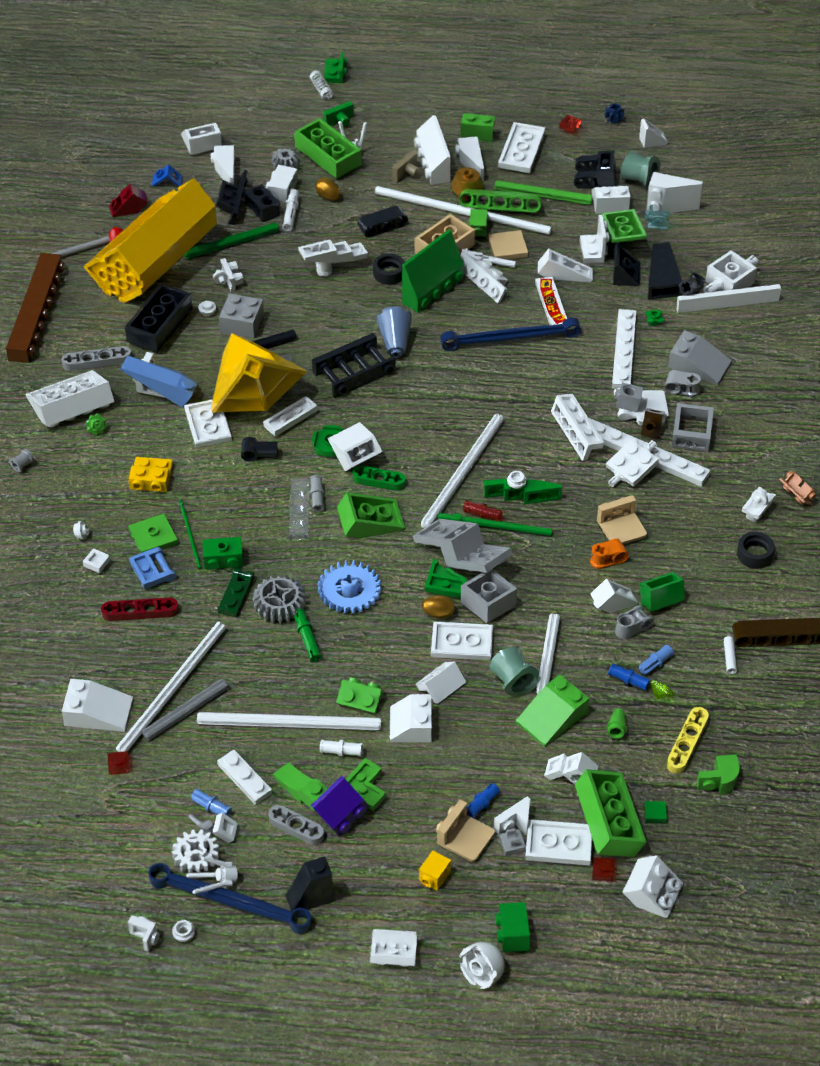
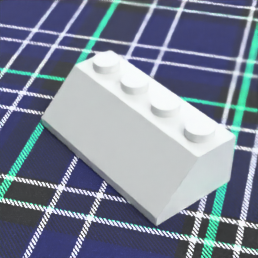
(433, 152)

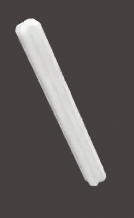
(548, 651)

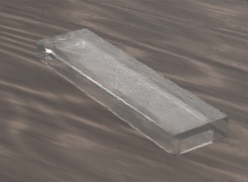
(299, 509)

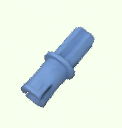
(656, 659)
(210, 803)

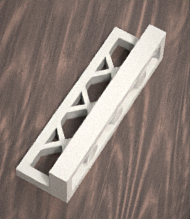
(577, 424)

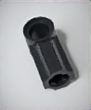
(692, 285)
(252, 448)

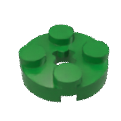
(321, 443)

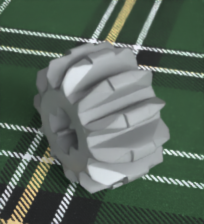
(286, 157)

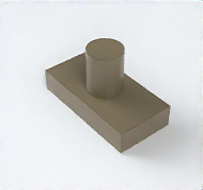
(405, 166)

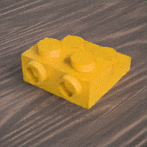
(150, 474)

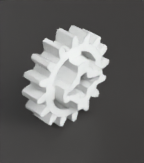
(194, 849)

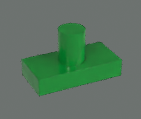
(339, 113)

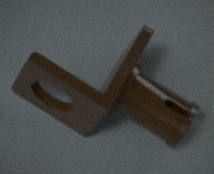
(652, 423)

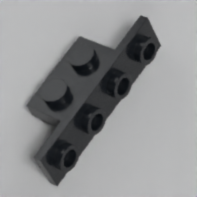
(230, 196)

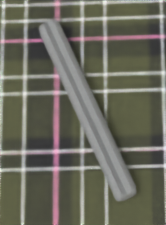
(185, 709)

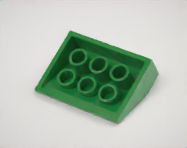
(431, 272)

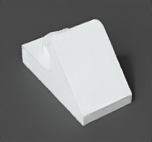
(515, 815)

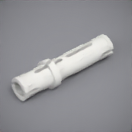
(291, 206)

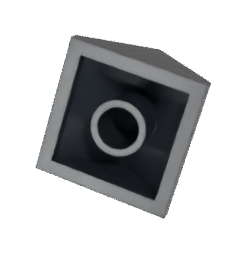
(625, 267)

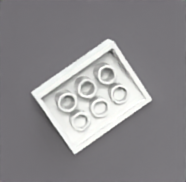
(71, 398)

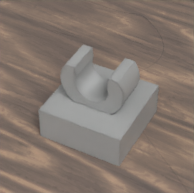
(512, 842)

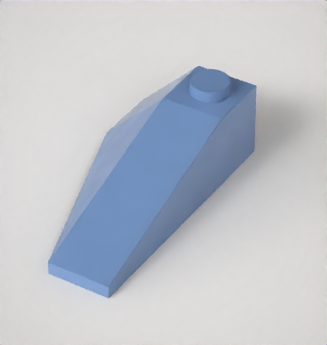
(163, 380)

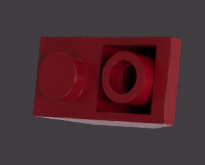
(128, 202)

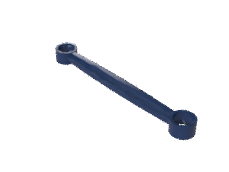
(510, 334)
(231, 898)

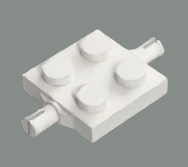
(632, 463)

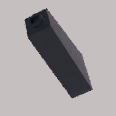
(664, 273)

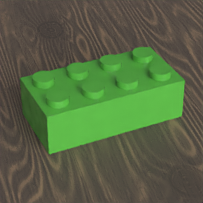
(328, 148)
(610, 813)

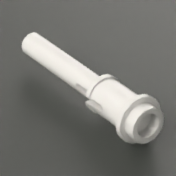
(477, 256)

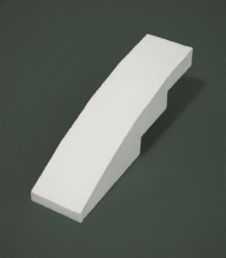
(333, 253)

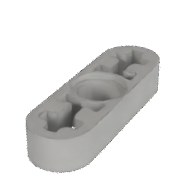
(290, 817)

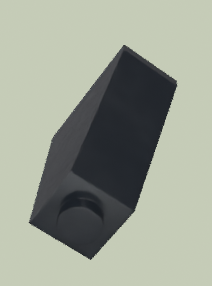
(311, 886)

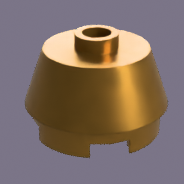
(466, 179)

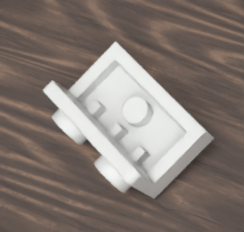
(393, 947)

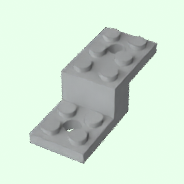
(462, 545)

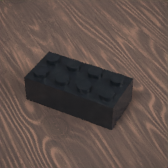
(158, 317)

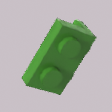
(359, 695)

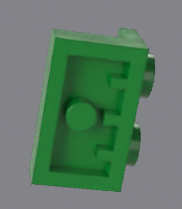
(335, 69)

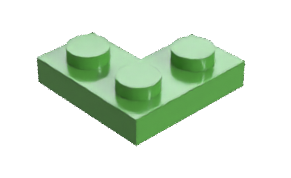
(362, 779)

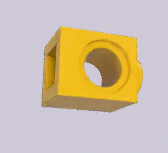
(434, 870)

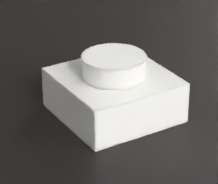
(96, 560)
(555, 767)
(225, 828)

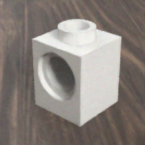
(576, 766)

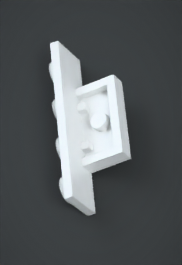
(485, 276)

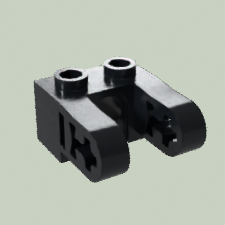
(601, 171)

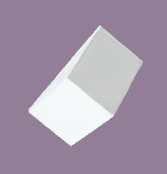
(650, 135)

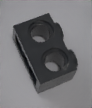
(262, 203)

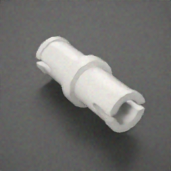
(341, 748)

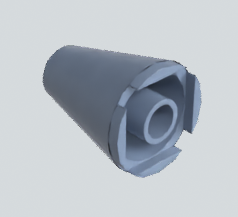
(395, 329)

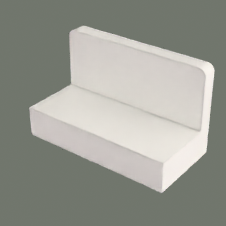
(442, 681)

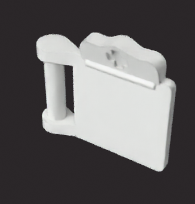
(650, 399)

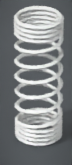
(318, 80)

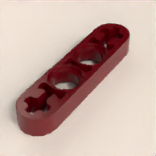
(139, 612)

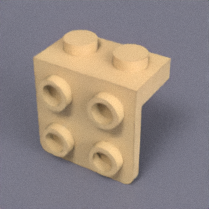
(620, 521)
(463, 833)

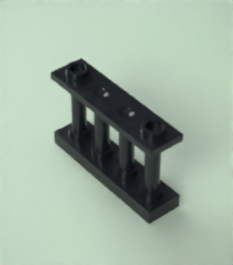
(347, 353)

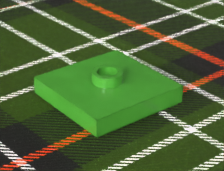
(153, 533)

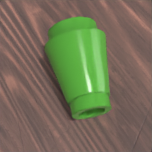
(617, 724)

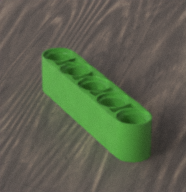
(507, 196)

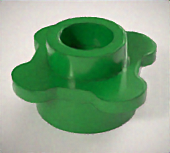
(654, 317)

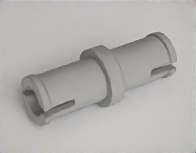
(317, 493)

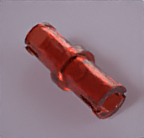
(482, 510)

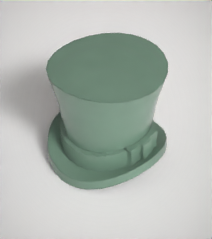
(639, 168)
(513, 670)

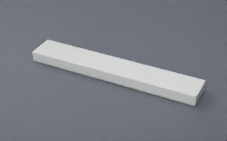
(728, 298)

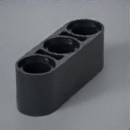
(382, 221)

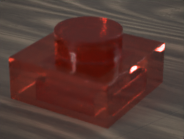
(570, 124)
(118, 763)
(603, 869)

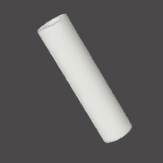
(730, 655)

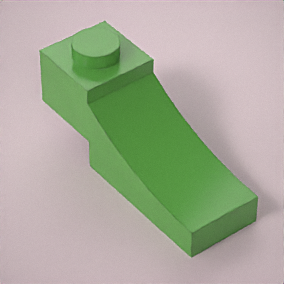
(299, 785)

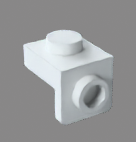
(145, 929)

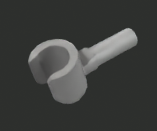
(205, 826)

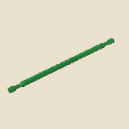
(190, 534)

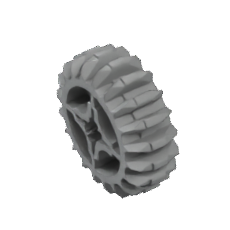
(279, 599)

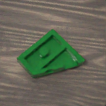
(444, 581)

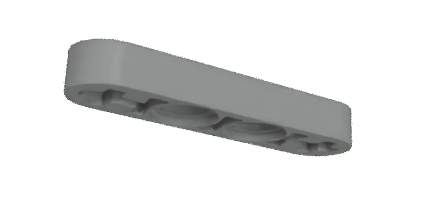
(96, 356)

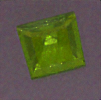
(661, 690)

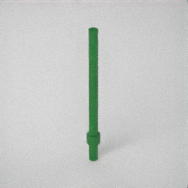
(497, 524)

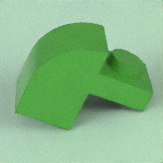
(478, 221)
(722, 777)

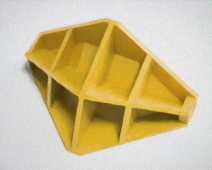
(252, 377)

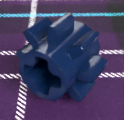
(614, 113)

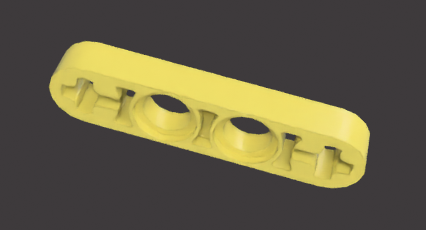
(685, 739)

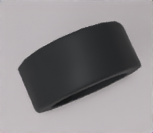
(388, 260)
(751, 560)

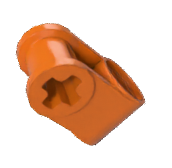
(610, 553)

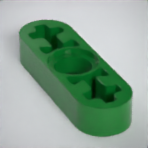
(386, 474)

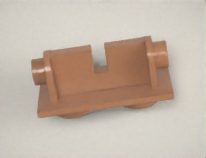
(804, 493)

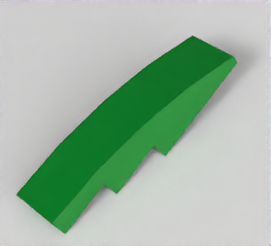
(533, 491)

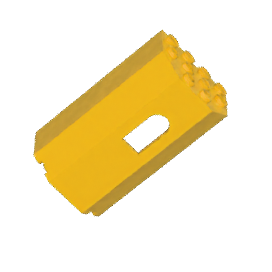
(153, 242)

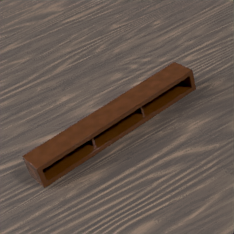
(35, 308)

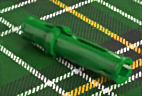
(304, 628)

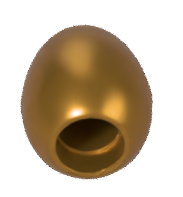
(327, 189)
(438, 606)

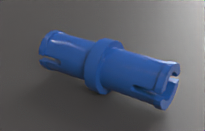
(629, 676)
(482, 800)

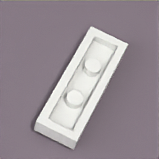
(290, 416)
(244, 777)

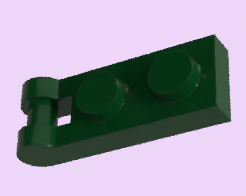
(236, 593)

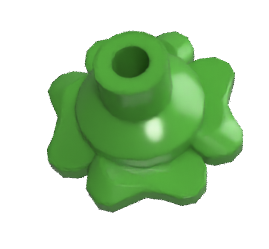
(96, 424)

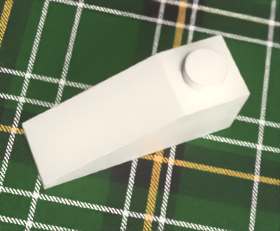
(470, 154)
(224, 162)
(563, 268)

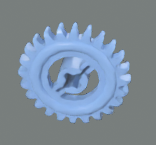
(349, 576)

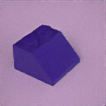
(340, 806)

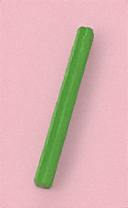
(543, 192)

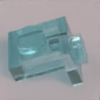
(657, 219)

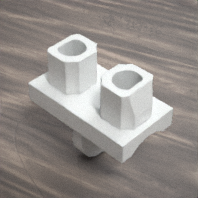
(227, 275)
(758, 504)

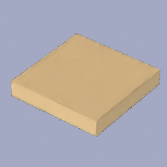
(508, 245)

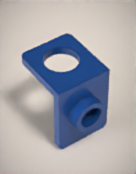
(165, 173)

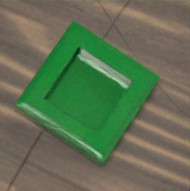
(655, 811)

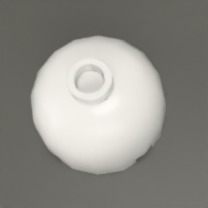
(482, 964)

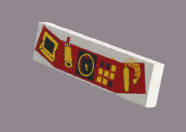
(550, 300)

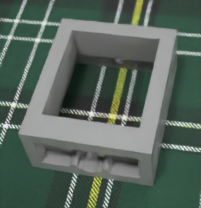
(699, 440)

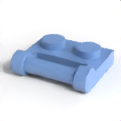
(147, 571)

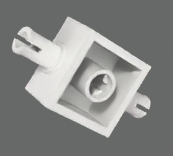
(730, 273)

